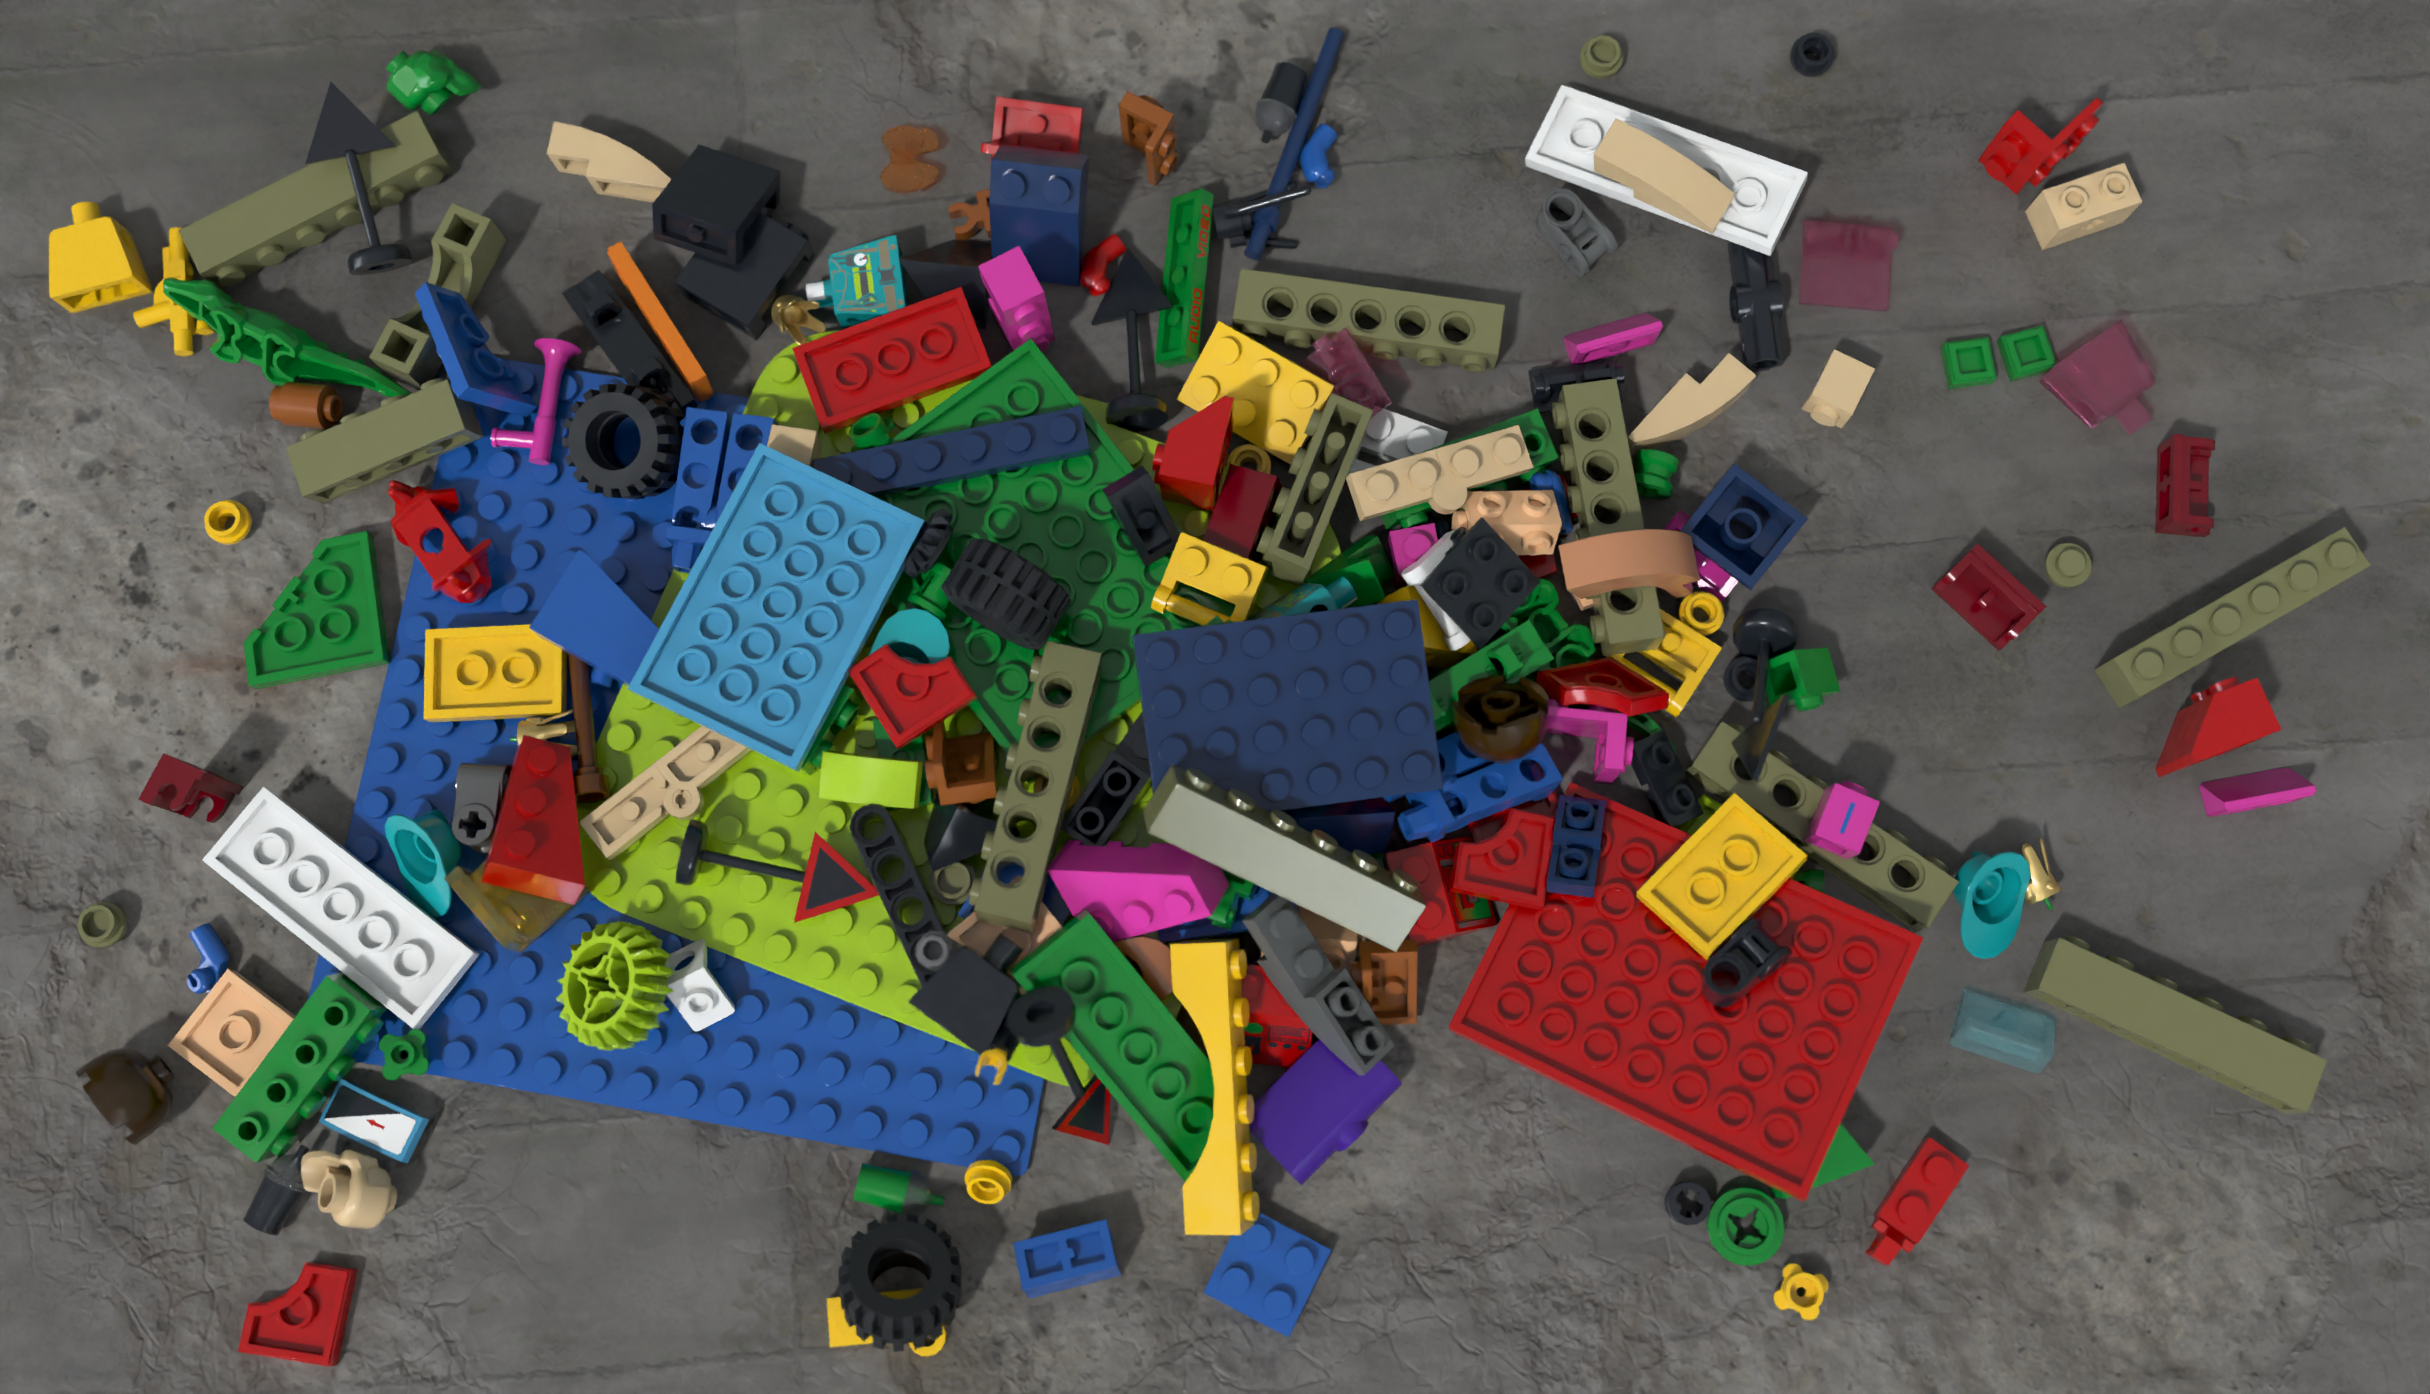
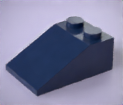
(1040, 207)

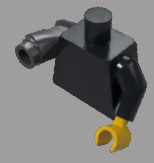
(971, 995)

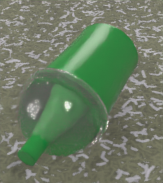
(895, 1190)

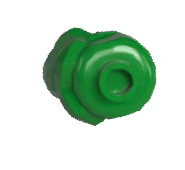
(427, 80)

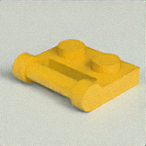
(1211, 571)
(1681, 654)

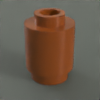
(306, 405)

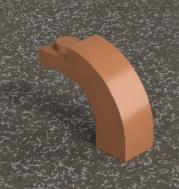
(1630, 560)

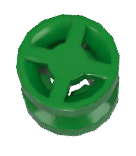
(1654, 473)

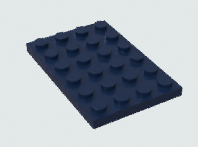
(1294, 705)

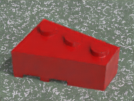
(538, 827)

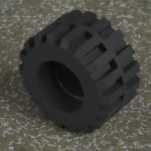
(593, 441)
(1006, 593)
(895, 1246)

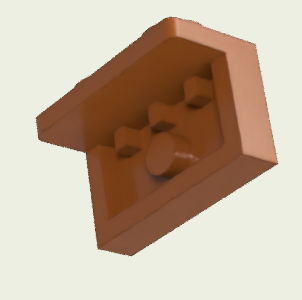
(1151, 132)
(961, 766)
(1388, 980)

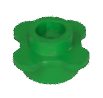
(871, 432)
(418, 1054)

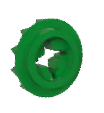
(1767, 1222)

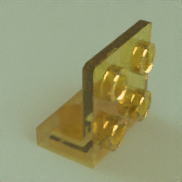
(509, 915)

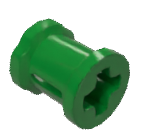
(930, 595)

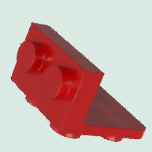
(1035, 126)
(2027, 155)

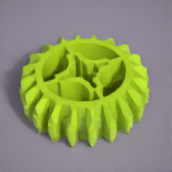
(614, 986)

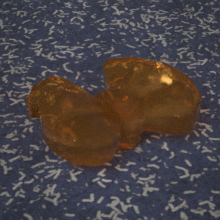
(903, 171)

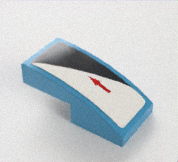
(374, 1120)

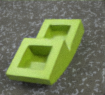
(870, 779)

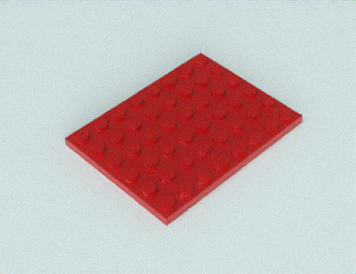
(1618, 1010)

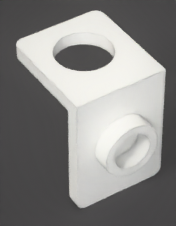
(695, 989)

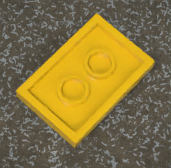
(1268, 390)
(492, 674)
(1721, 876)

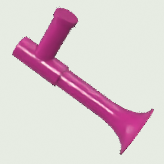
(556, 356)

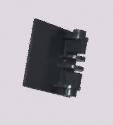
(1479, 582)

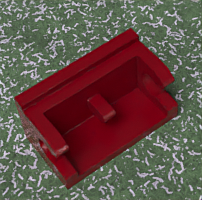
(2183, 486)
(1243, 511)
(1988, 597)
(183, 786)

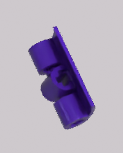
(1318, 1109)

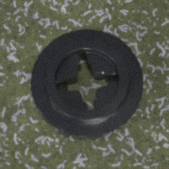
(930, 543)

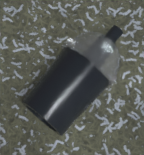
(1280, 100)
(277, 1194)

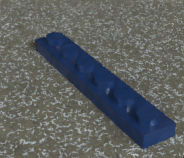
(962, 453)

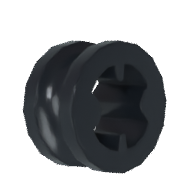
(1701, 1198)

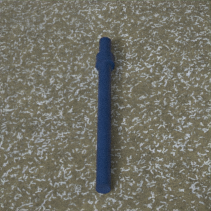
(1267, 219)

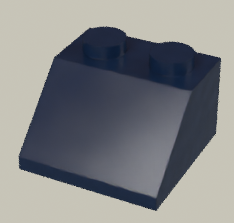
(1743, 526)

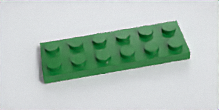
(1128, 1039)

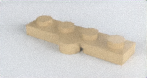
(1439, 474)
(663, 789)

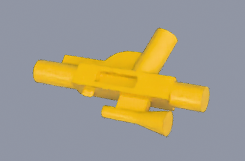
(182, 324)

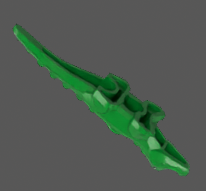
(270, 342)
(1566, 643)

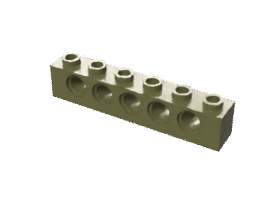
(1390, 308)
(1599, 406)
(1928, 877)
(1020, 903)

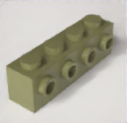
(382, 441)
(1316, 488)

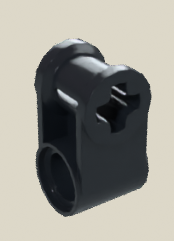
(1749, 957)

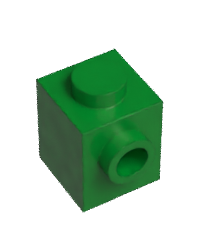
(1802, 675)

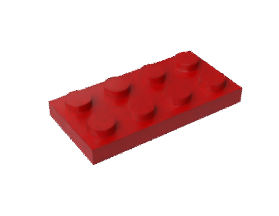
(892, 359)

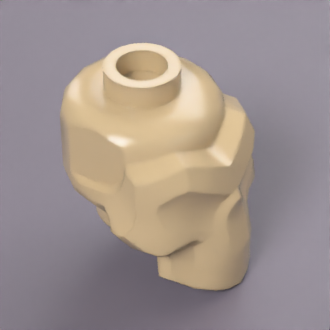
(349, 1187)

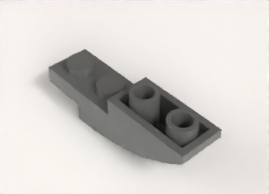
(1315, 990)

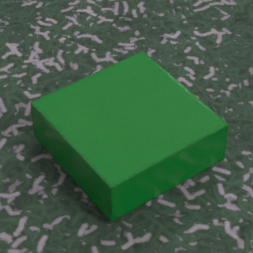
(2026, 353)
(1968, 363)

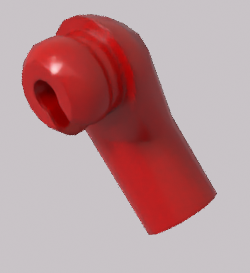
(1095, 265)

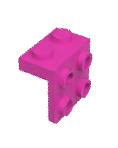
(1609, 728)

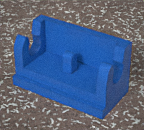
(1066, 1259)

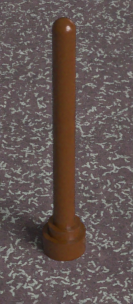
(589, 779)

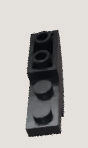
(1112, 791)

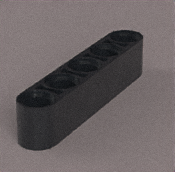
(899, 893)

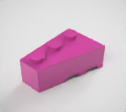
(1136, 887)

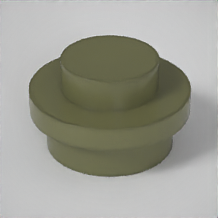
(1601, 57)
(2067, 565)
(952, 883)
(102, 924)

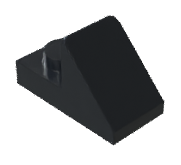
(1142, 515)

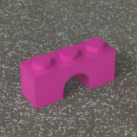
(1017, 300)

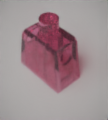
(2104, 380)

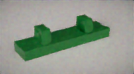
(1518, 652)

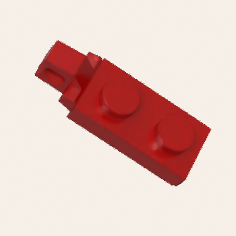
(1914, 1200)

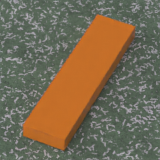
(660, 322)

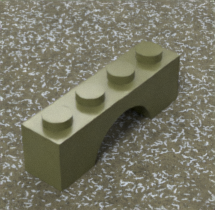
(462, 260)

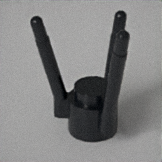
(1234, 218)

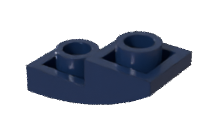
(1576, 846)

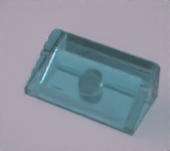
(2003, 1032)

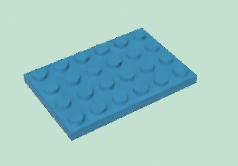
(778, 607)

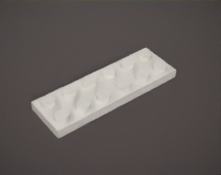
(1762, 186)
(341, 908)

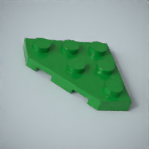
(323, 619)

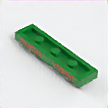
(1184, 278)

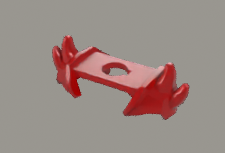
(456, 569)

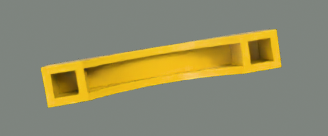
(1209, 986)

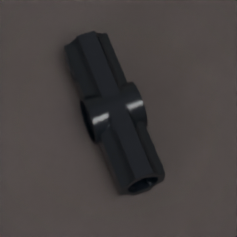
(1756, 307)

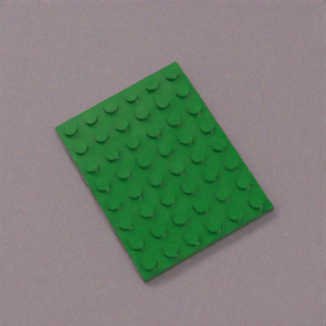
(1060, 524)

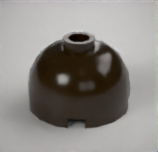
(1501, 718)
(129, 1090)

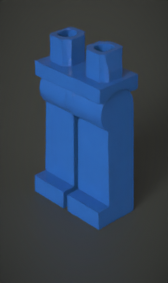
(710, 466)
(1474, 789)

